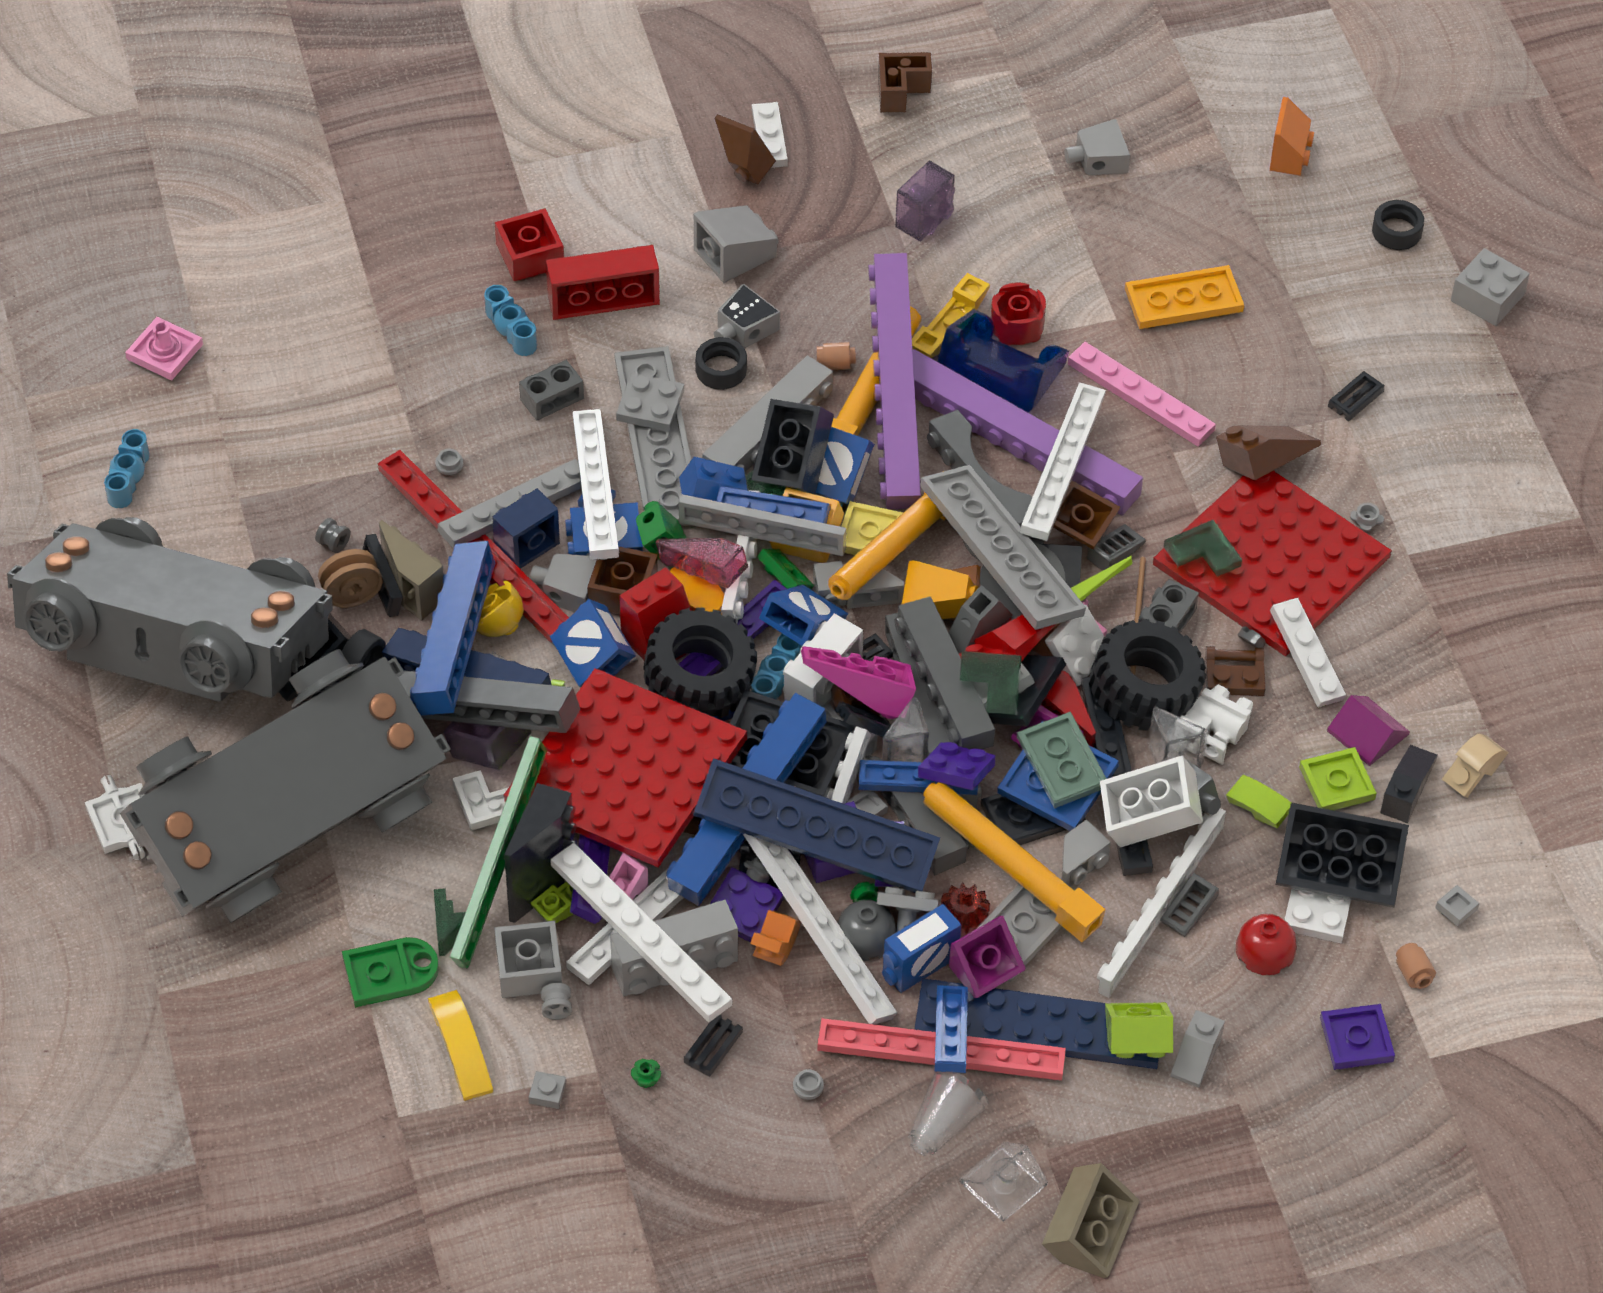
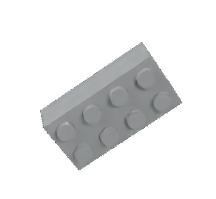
(702, 933)

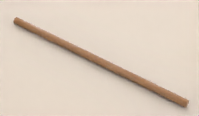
(1139, 597)

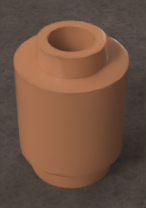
(836, 355)
(1415, 966)

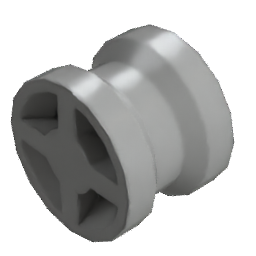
(556, 1001)

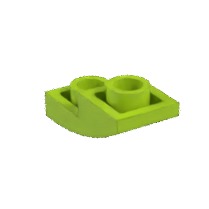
(1259, 799)
(554, 903)

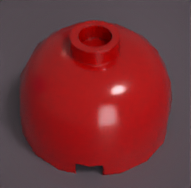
(1266, 944)

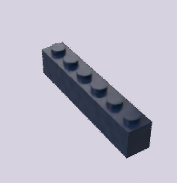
(407, 649)

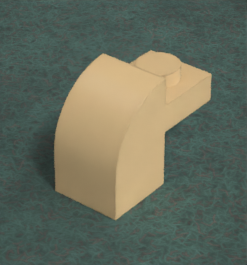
(1475, 758)

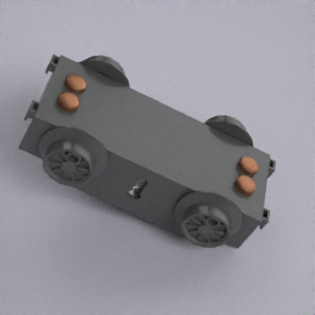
(167, 613)
(284, 785)

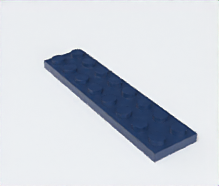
(816, 826)
(1033, 1020)

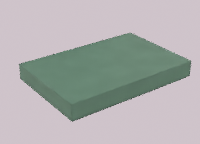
(1061, 759)

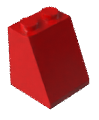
(648, 605)

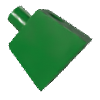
(657, 524)

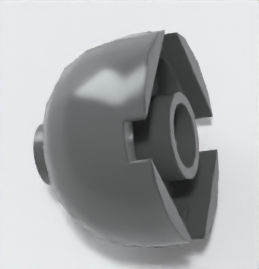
(867, 927)

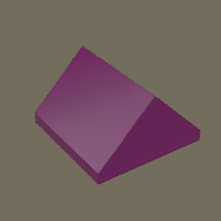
(1366, 728)
(986, 957)

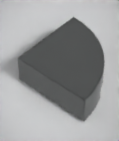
(1252, 637)

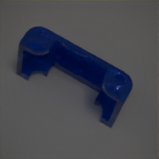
(996, 366)

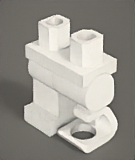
(1221, 715)

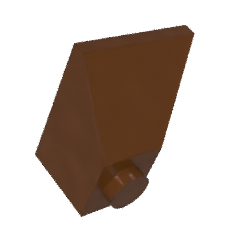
(744, 150)
(1085, 515)

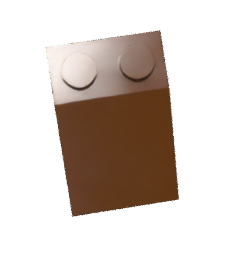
(1262, 449)

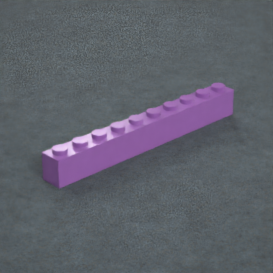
(896, 380)
(1018, 430)

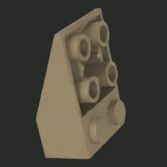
(414, 570)

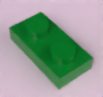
(783, 569)

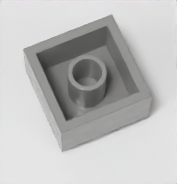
(1490, 287)
(527, 958)

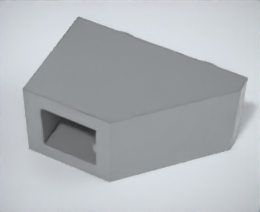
(1083, 852)

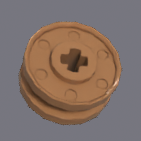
(350, 577)

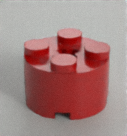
(1018, 314)

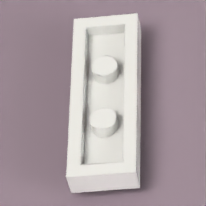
(769, 127)
(849, 768)

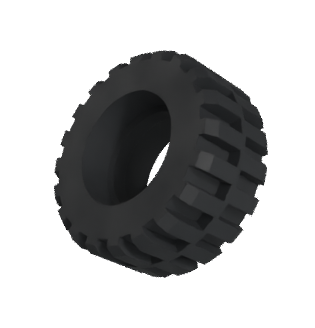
(707, 634)
(1152, 647)

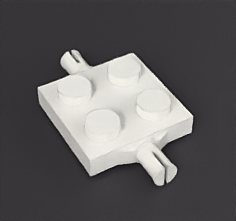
(107, 819)

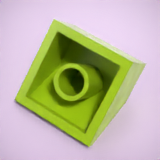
(1139, 1029)

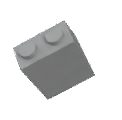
(733, 240)

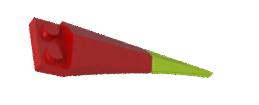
(1020, 637)

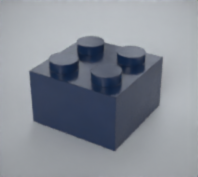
(527, 528)

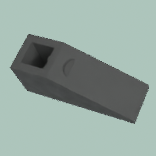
(977, 617)

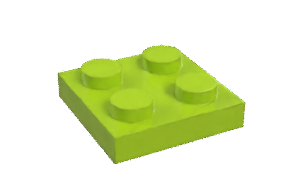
(1338, 779)

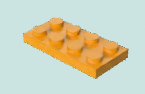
(1184, 297)

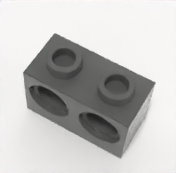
(551, 390)
(1171, 605)

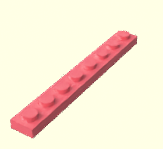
(919, 1047)

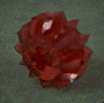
(967, 906)

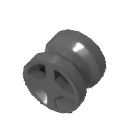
(332, 535)

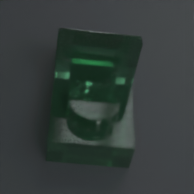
(447, 922)

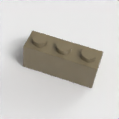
(1091, 1220)

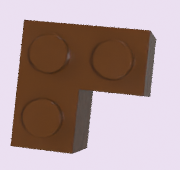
(902, 75)

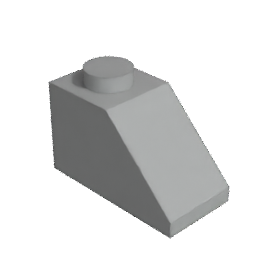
(880, 590)
(1198, 1048)

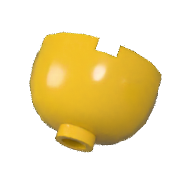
(500, 611)

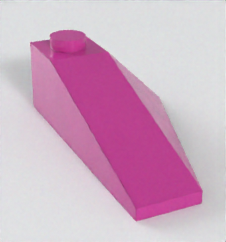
(878, 683)

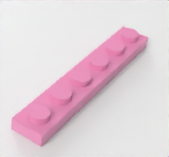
(1141, 394)

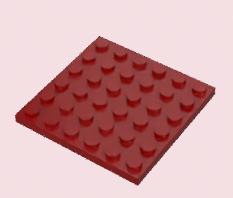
(1287, 552)
(634, 765)

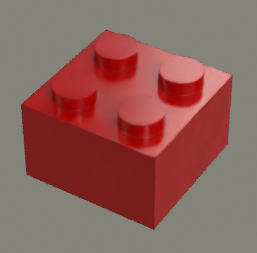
(527, 243)

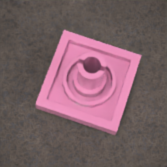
(164, 348)

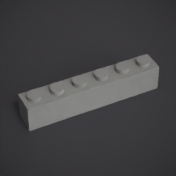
(740, 443)

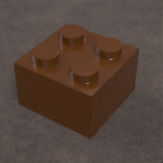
(617, 575)

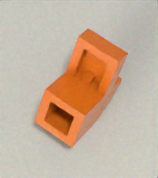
(776, 937)

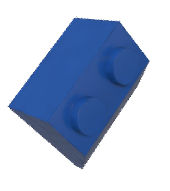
(704, 477)

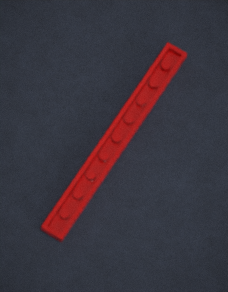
(438, 507)

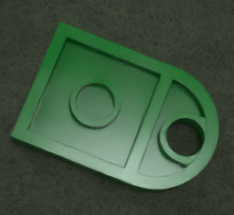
(389, 970)

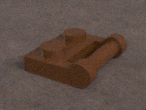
(1236, 678)

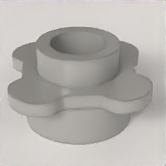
(1367, 516)

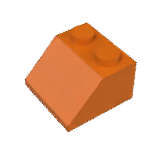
(1291, 140)

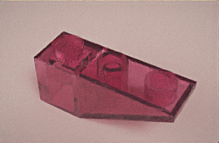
(707, 558)

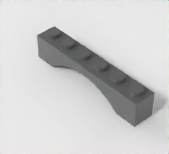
(952, 440)

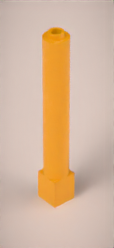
(862, 397)
(884, 548)
(1073, 908)

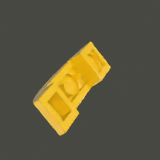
(965, 297)
(461, 1044)

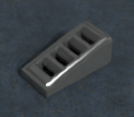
(1102, 559)
(1201, 885)

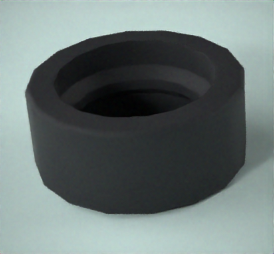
(1396, 239)
(721, 347)
(363, 648)

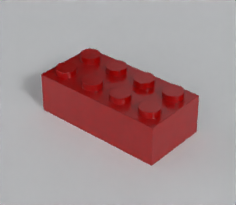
(603, 282)

